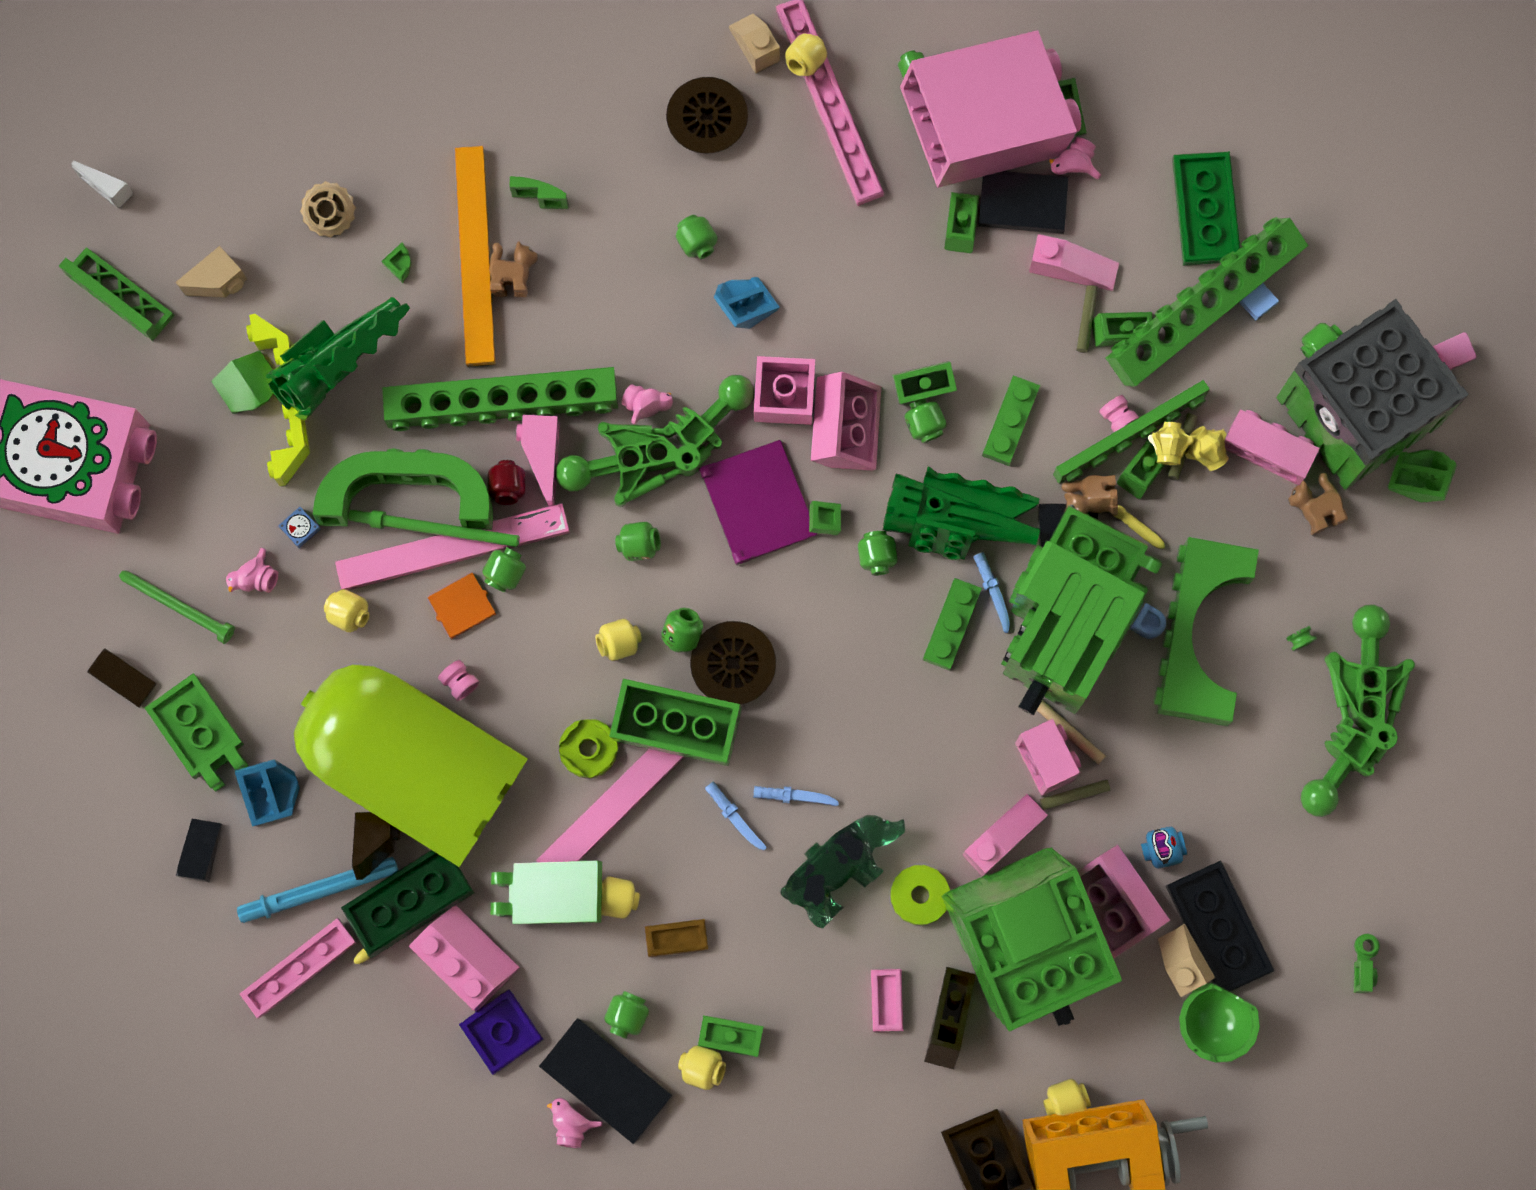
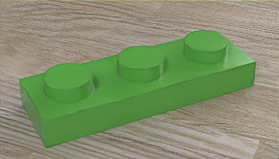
(1011, 420)
(952, 624)

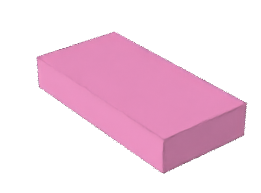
(887, 1000)

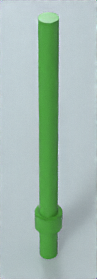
(379, 520)

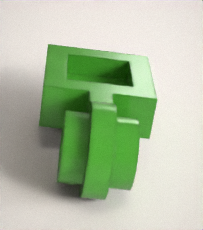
(1364, 974)

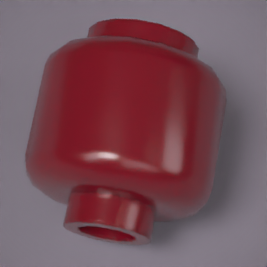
(506, 482)

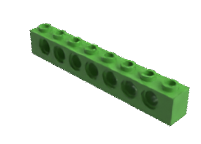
(1286, 244)
(399, 398)

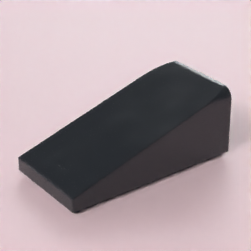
(199, 850)

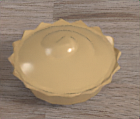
(327, 209)

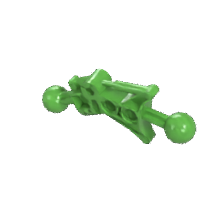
(692, 431)
(1349, 745)

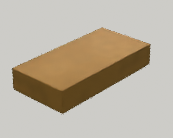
(676, 938)

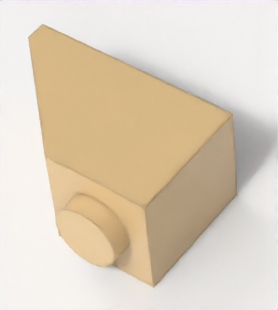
(756, 42)
(213, 276)
(1184, 961)

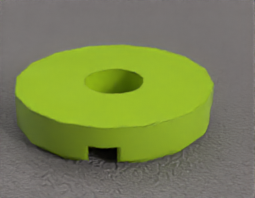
(592, 765)
(902, 900)

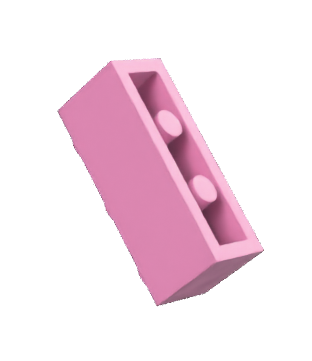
(1270, 446)

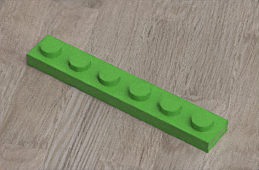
(1121, 439)

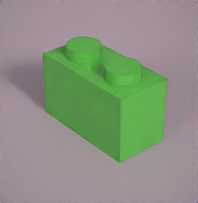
(924, 382)

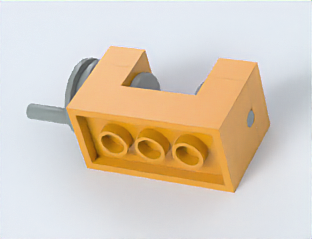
(1104, 1139)

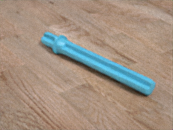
(309, 892)

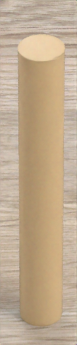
(1072, 734)

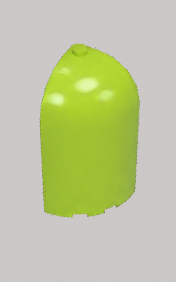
(405, 758)

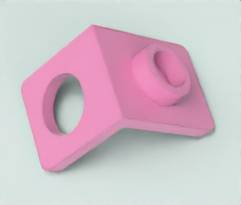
(1456, 351)

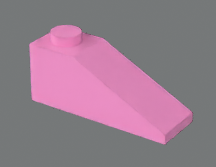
(1072, 263)
(541, 443)
(1004, 835)

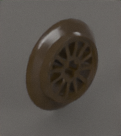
(707, 88)
(733, 631)

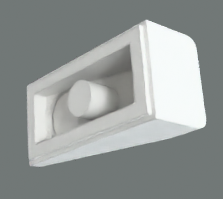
(111, 188)

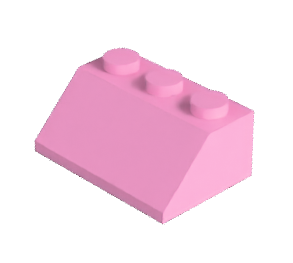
(846, 422)
(1121, 900)
(464, 957)

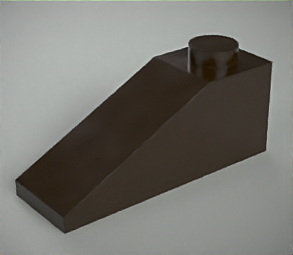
(950, 1018)

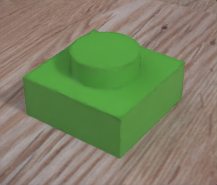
(825, 518)

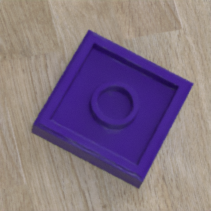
(501, 1032)

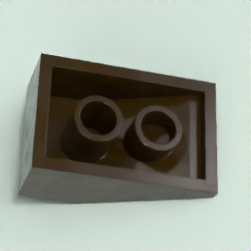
(986, 1155)

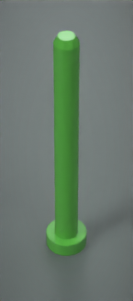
(223, 632)

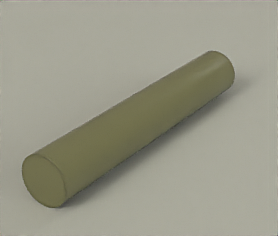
(1087, 318)
(1189, 427)
(1075, 794)

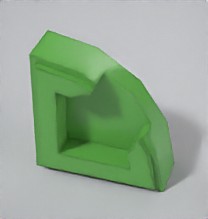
(398, 262)

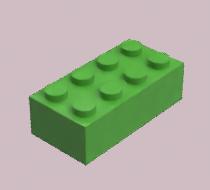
(675, 722)

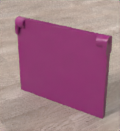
(757, 501)

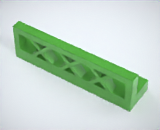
(109, 297)

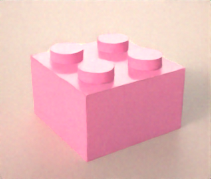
(784, 390)
(1048, 756)

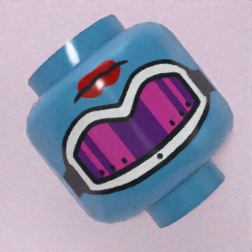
(1164, 847)

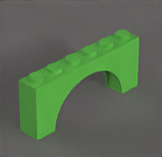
(1185, 687)

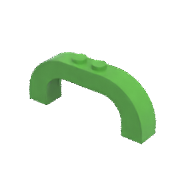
(408, 468)

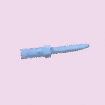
(991, 584)
(790, 794)
(729, 812)

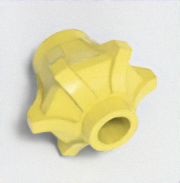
(1170, 443)
(1208, 448)

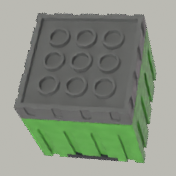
(1371, 394)

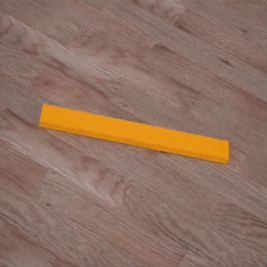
(475, 256)

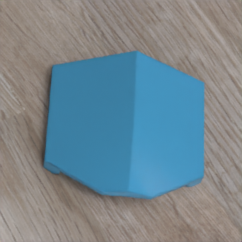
(745, 302)
(268, 791)

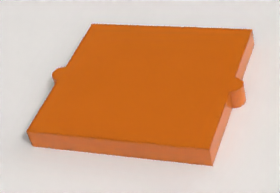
(461, 605)

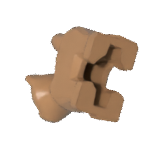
(509, 272)
(1097, 494)
(1319, 508)

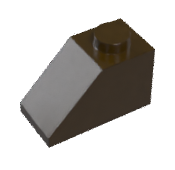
(372, 843)

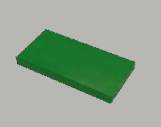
(1205, 207)

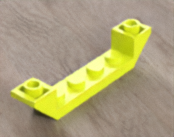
(288, 460)

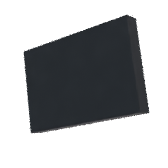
(1024, 202)

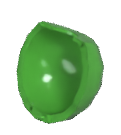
(1218, 1023)

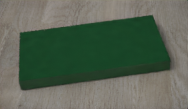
(406, 901)

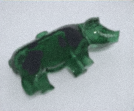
(837, 860)

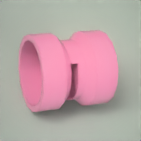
(1118, 413)
(458, 680)

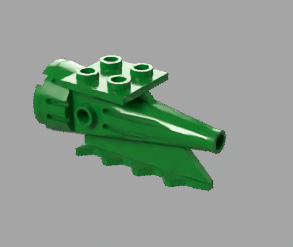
(326, 358)
(953, 512)

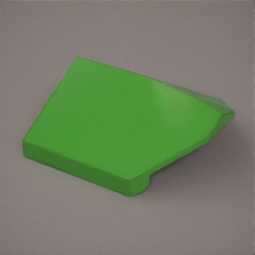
(244, 383)
(1423, 475)

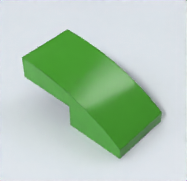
(547, 195)

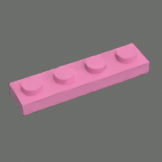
(298, 968)

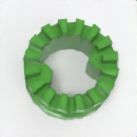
(1301, 639)

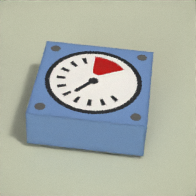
(299, 527)

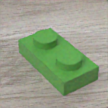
(730, 1036)

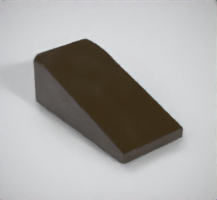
(121, 677)

